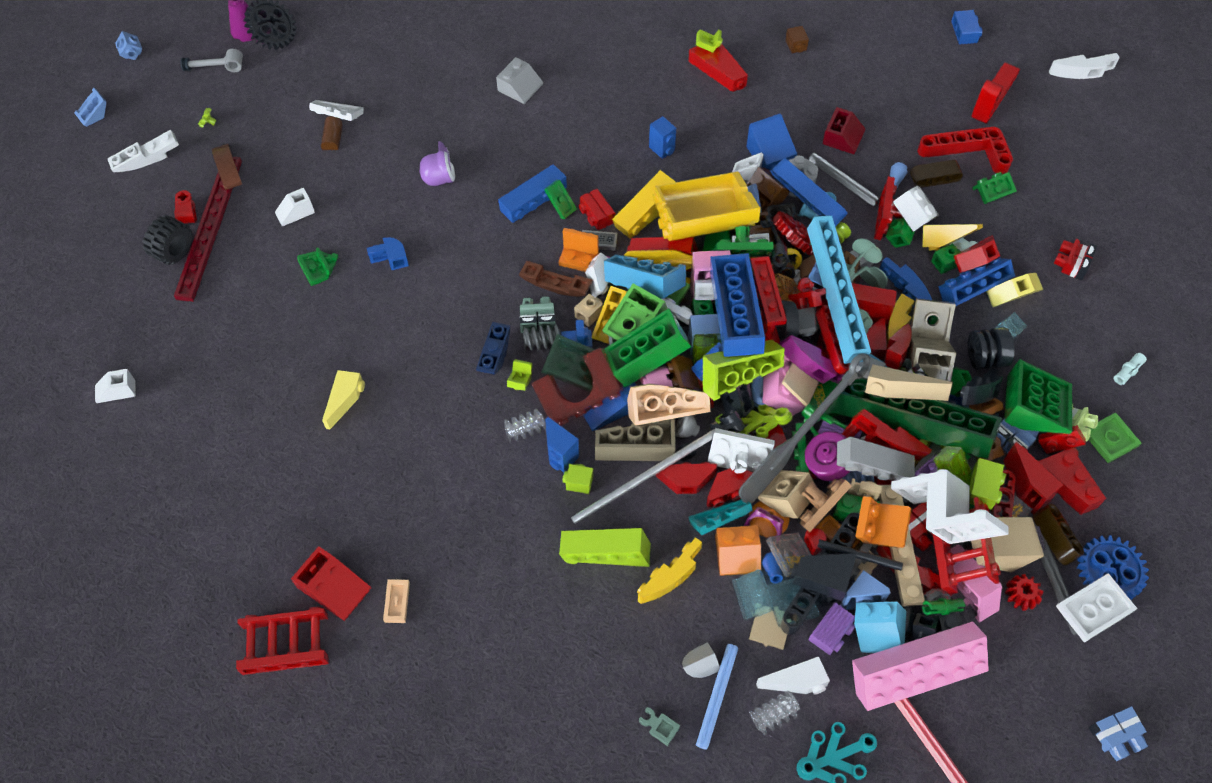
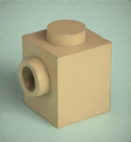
(588, 309)

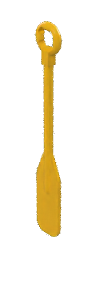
(676, 257)

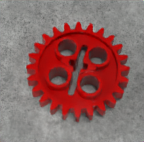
(794, 231)

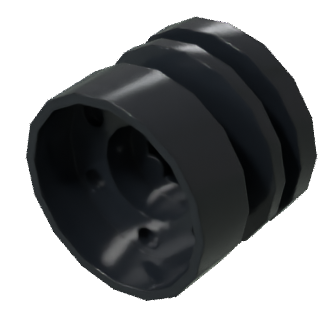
(991, 348)

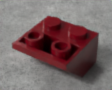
(844, 131)

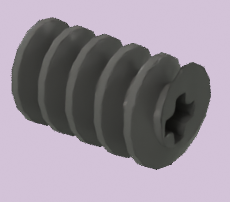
(540, 337)

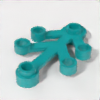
(834, 757)

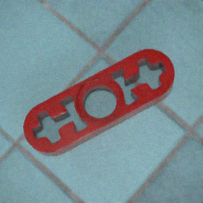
(1008, 490)

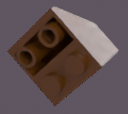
(769, 188)
(682, 374)

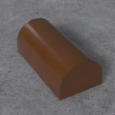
(331, 133)

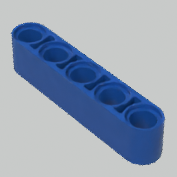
(808, 191)

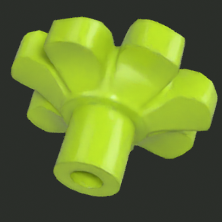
(206, 118)

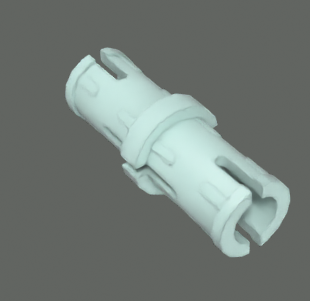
(1130, 368)

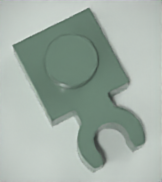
(662, 728)

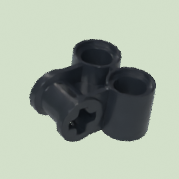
(780, 263)

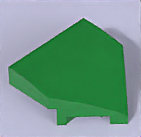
(317, 265)

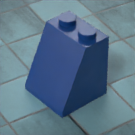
(771, 139)

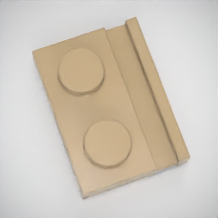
(866, 489)

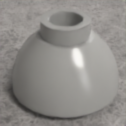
(686, 427)

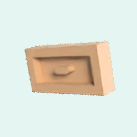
(396, 601)

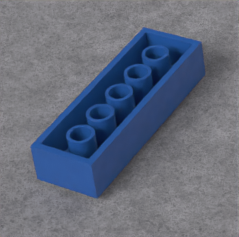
(737, 305)

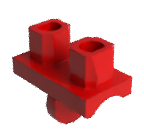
(807, 295)

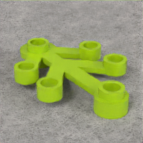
(775, 417)

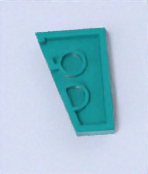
(716, 517)

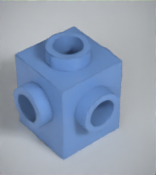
(128, 45)

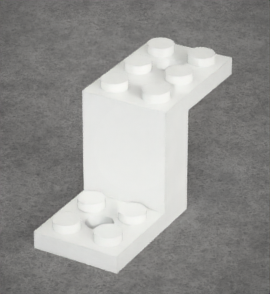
(949, 507)

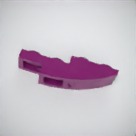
(809, 360)

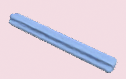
(717, 696)

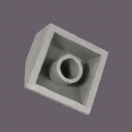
(518, 80)

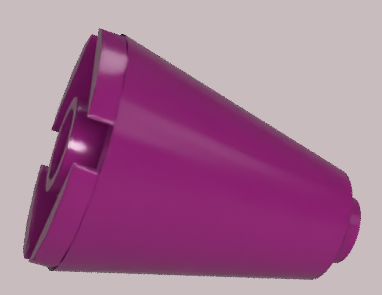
(236, 15)

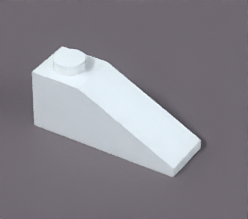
(800, 678)

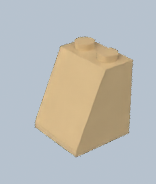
(1016, 548)

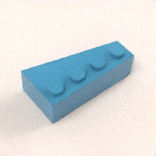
(655, 278)

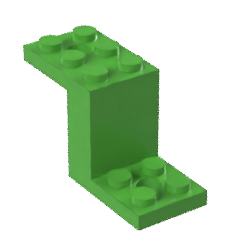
(638, 307)

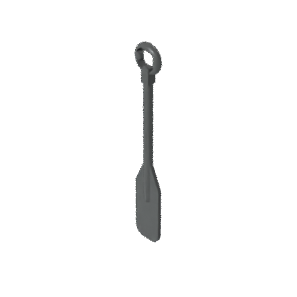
(780, 455)

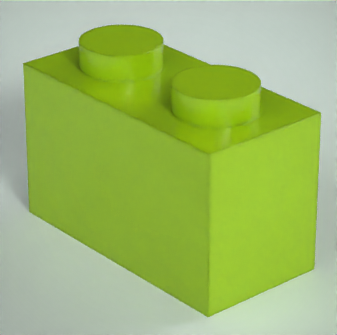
(986, 482)

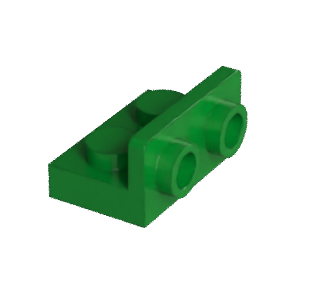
(995, 188)

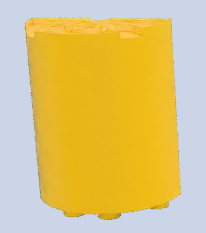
(705, 206)

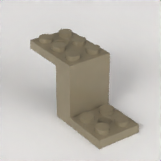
(930, 342)

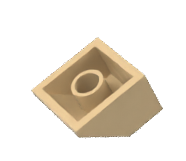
(785, 493)

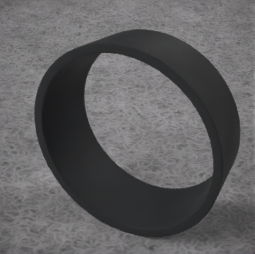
(792, 323)

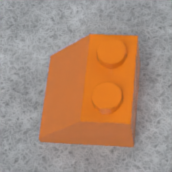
(738, 550)

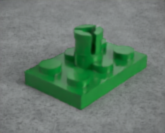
(743, 245)

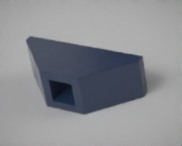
(494, 349)

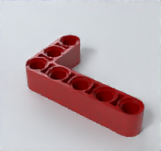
(994, 92)
(987, 139)

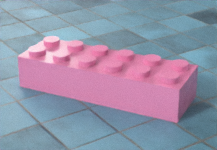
(920, 665)

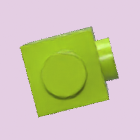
(578, 478)

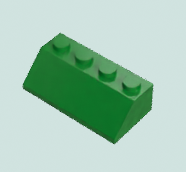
(647, 348)

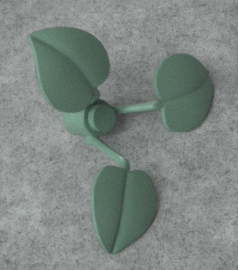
(872, 275)

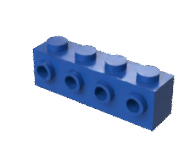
(530, 194)
(976, 281)

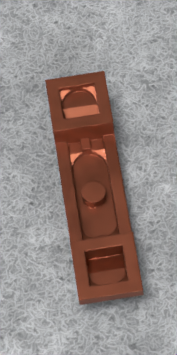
(226, 166)
(555, 282)

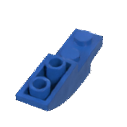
(906, 280)

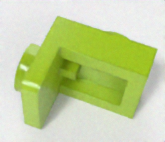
(708, 41)
(520, 375)

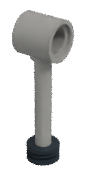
(232, 61)

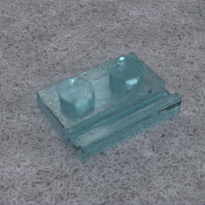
(753, 595)

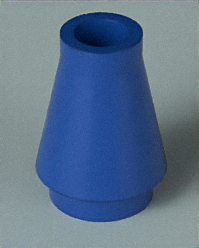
(772, 568)

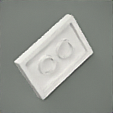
(738, 450)
(1096, 607)

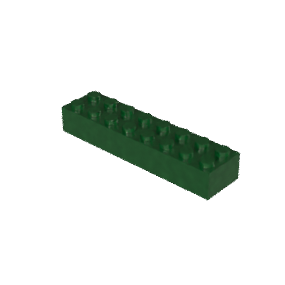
(924, 419)

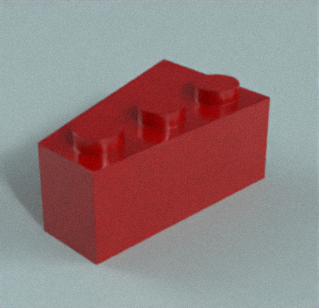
(1078, 486)

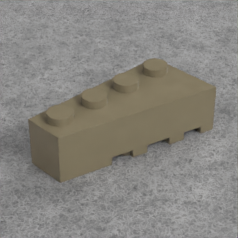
(637, 442)

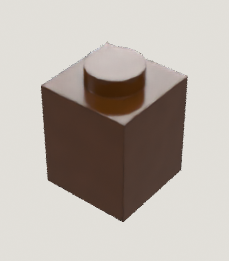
(797, 39)

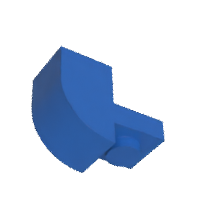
(391, 250)
(581, 335)

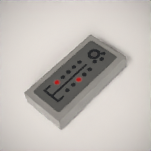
(607, 240)

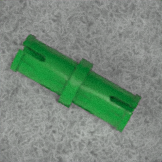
(943, 606)

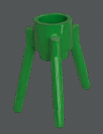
(810, 409)

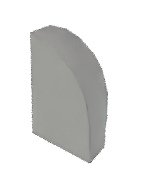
(701, 662)

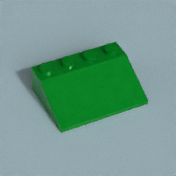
(1038, 400)

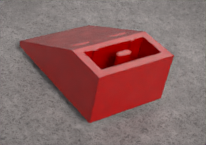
(1033, 481)
(330, 583)

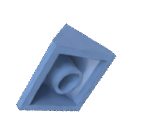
(865, 590)

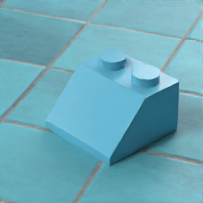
(880, 625)

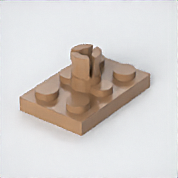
(821, 501)

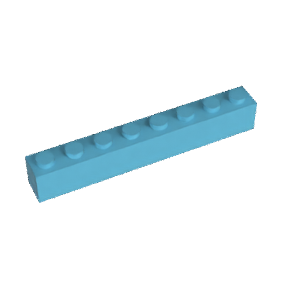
(838, 288)

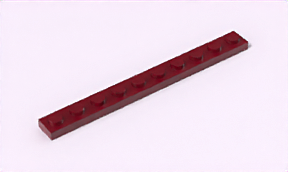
(204, 239)

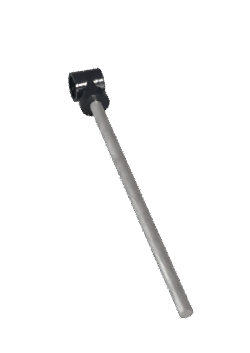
(729, 421)

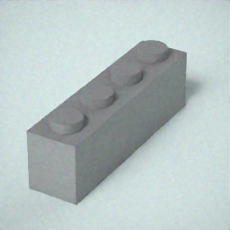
(874, 459)

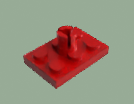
(886, 209)

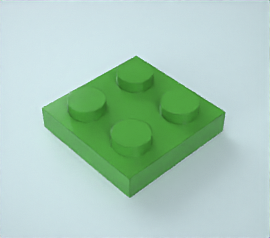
(1113, 438)

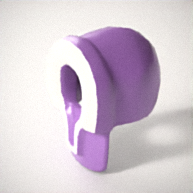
(437, 168)

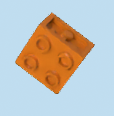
(578, 249)
(883, 523)

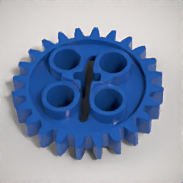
(1106, 552)

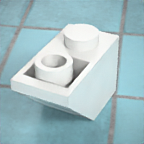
(294, 207)
(596, 272)
(115, 386)

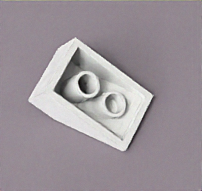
(915, 208)

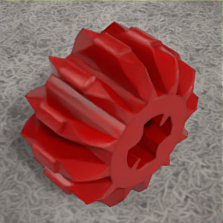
(1015, 591)

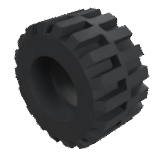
(167, 240)

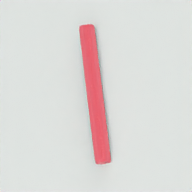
(930, 741)

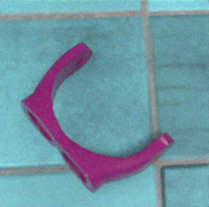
(775, 520)

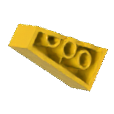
(641, 208)

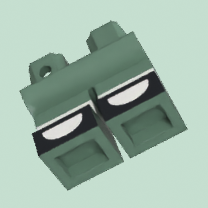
(530, 312)

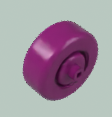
(822, 456)

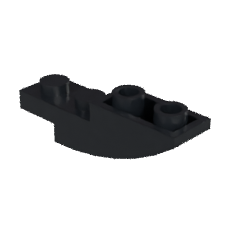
(981, 389)

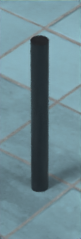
(860, 554)

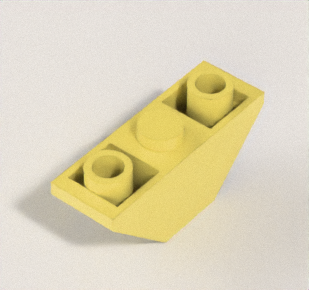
(1014, 289)

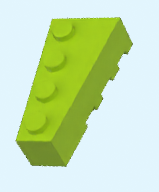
(726, 373)
(606, 547)

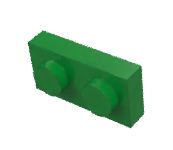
(560, 199)

